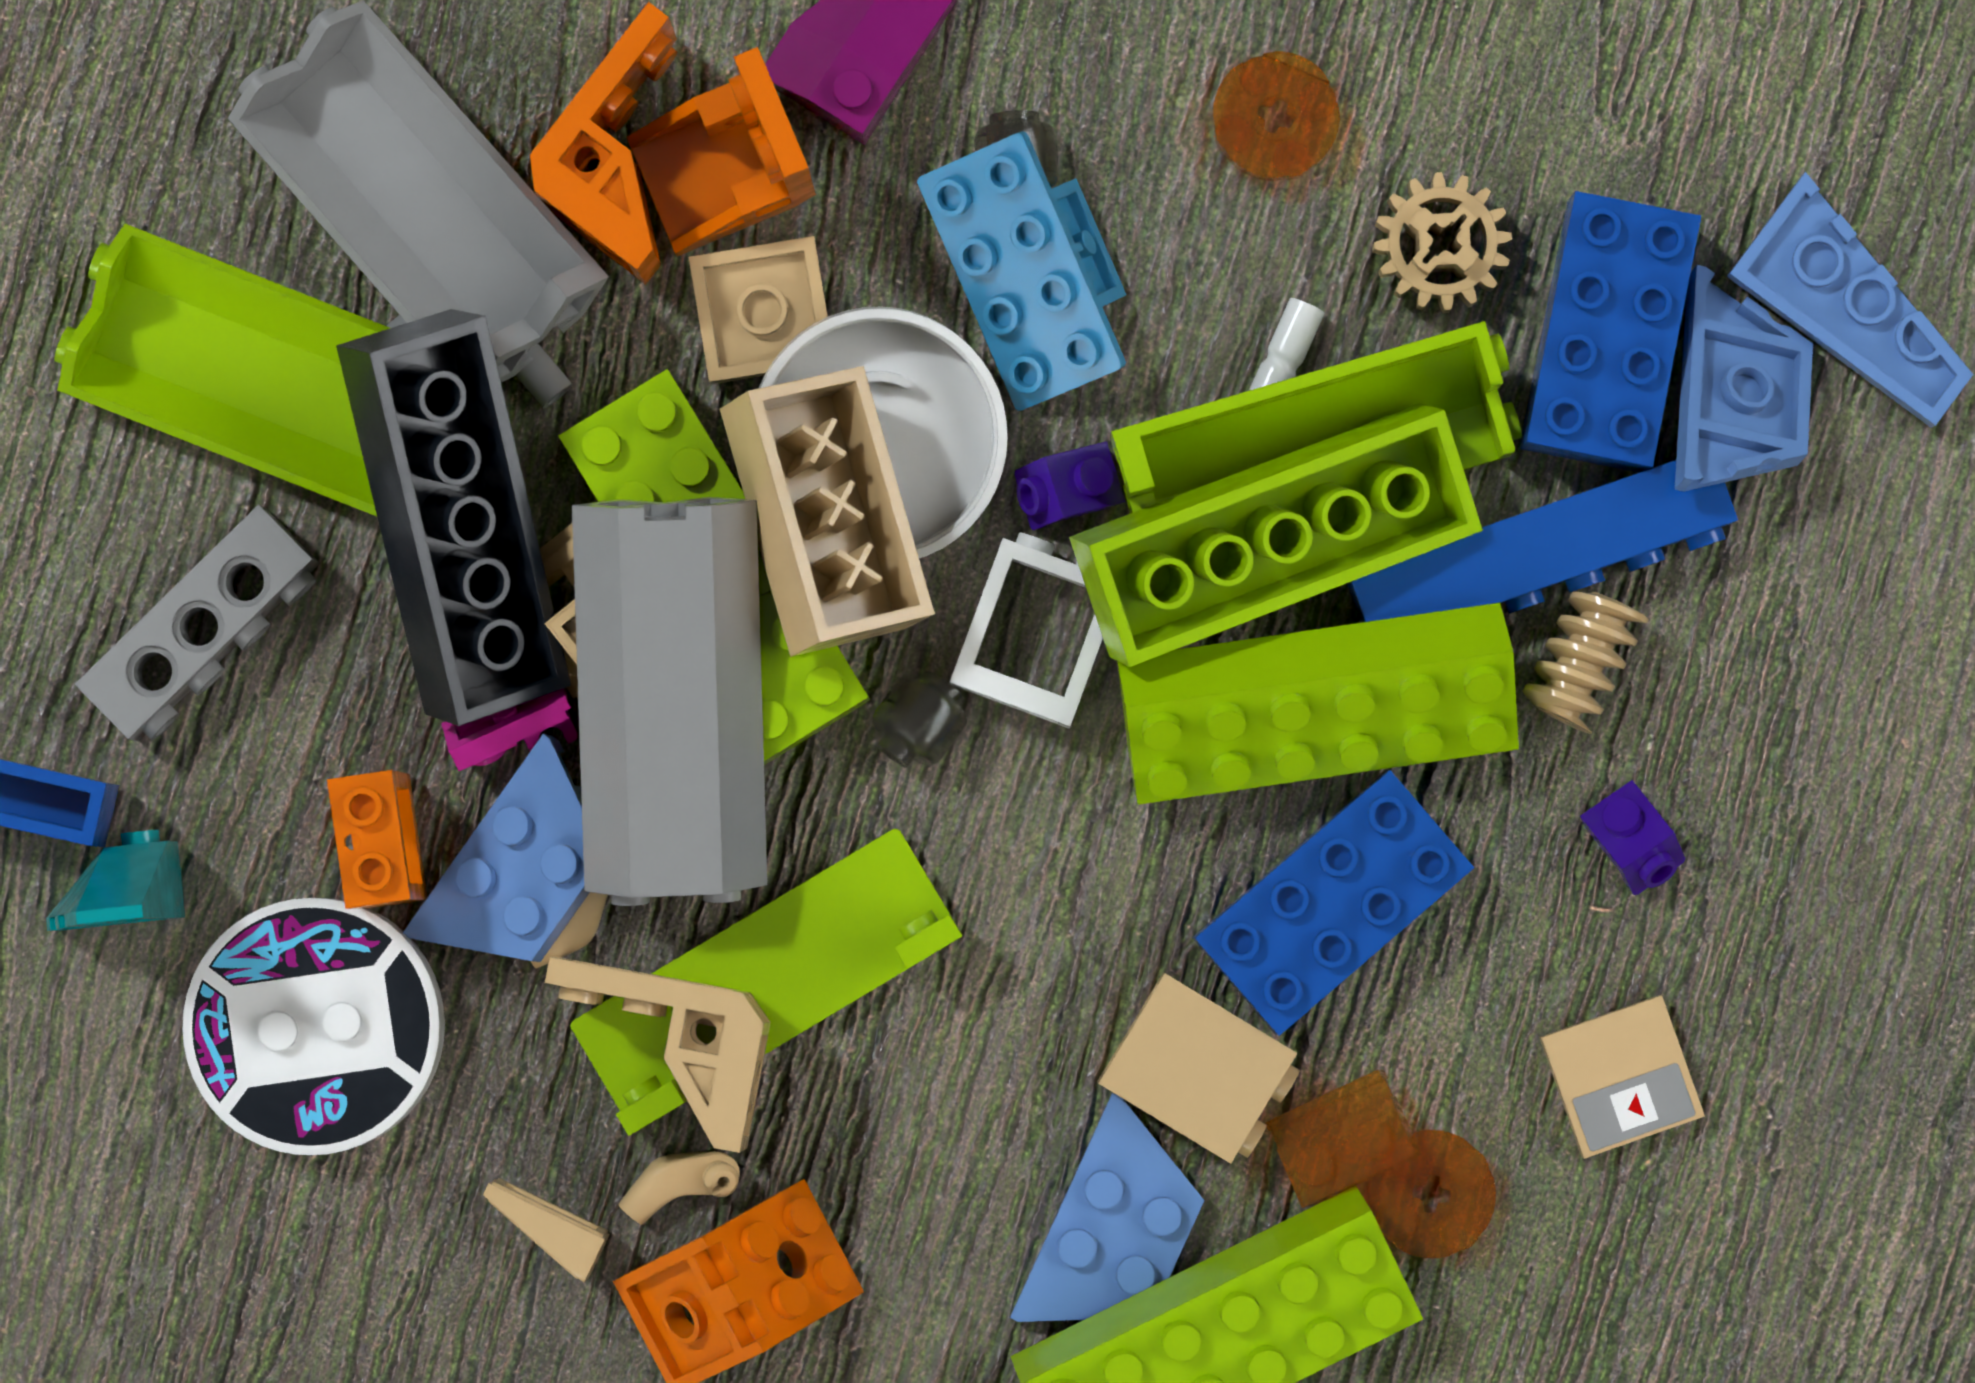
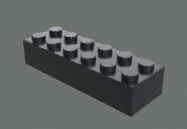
(454, 515)

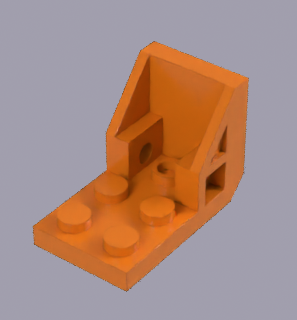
(723, 159)
(610, 201)

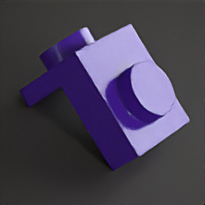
(1068, 485)
(1634, 838)

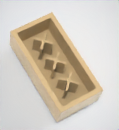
(827, 510)

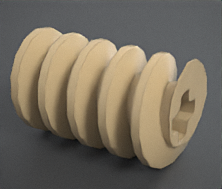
(1582, 658)

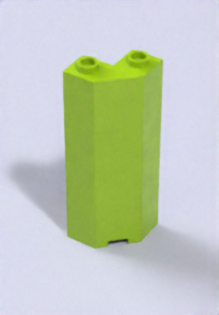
(220, 362)
(1232, 434)

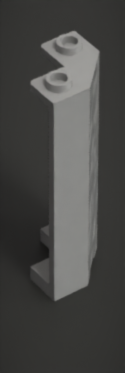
(414, 186)
(670, 698)

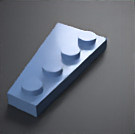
(1838, 295)

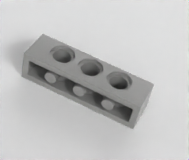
(116, 679)

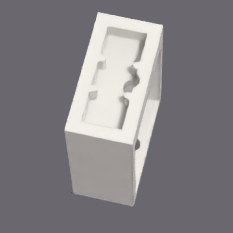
(1006, 690)

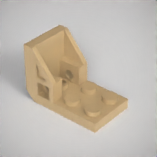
(714, 1077)

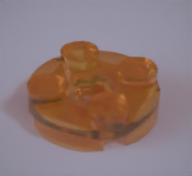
(1262, 82)
(1454, 1223)

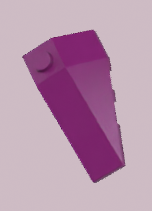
(854, 57)

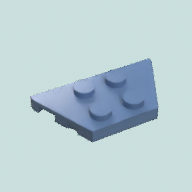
(1740, 389)
(517, 871)
(1114, 1227)

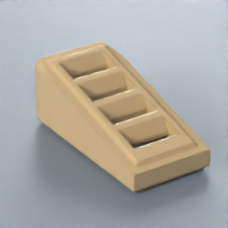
(561, 1234)

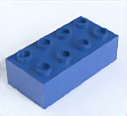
(1610, 332)
(1333, 902)

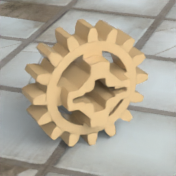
(1420, 221)

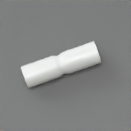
(1289, 343)

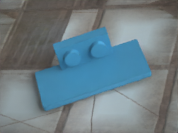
(1028, 268)

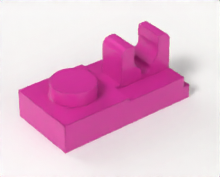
(489, 737)

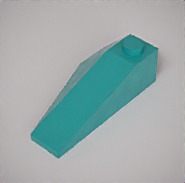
(125, 886)

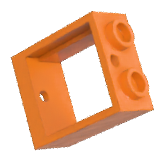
(385, 839)

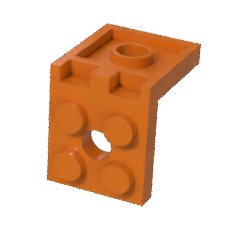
(737, 1287)

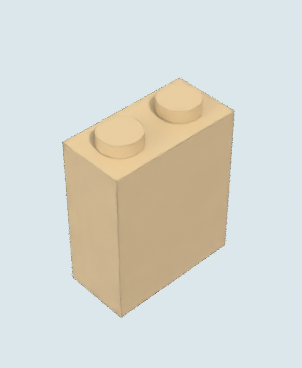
(1200, 1069)

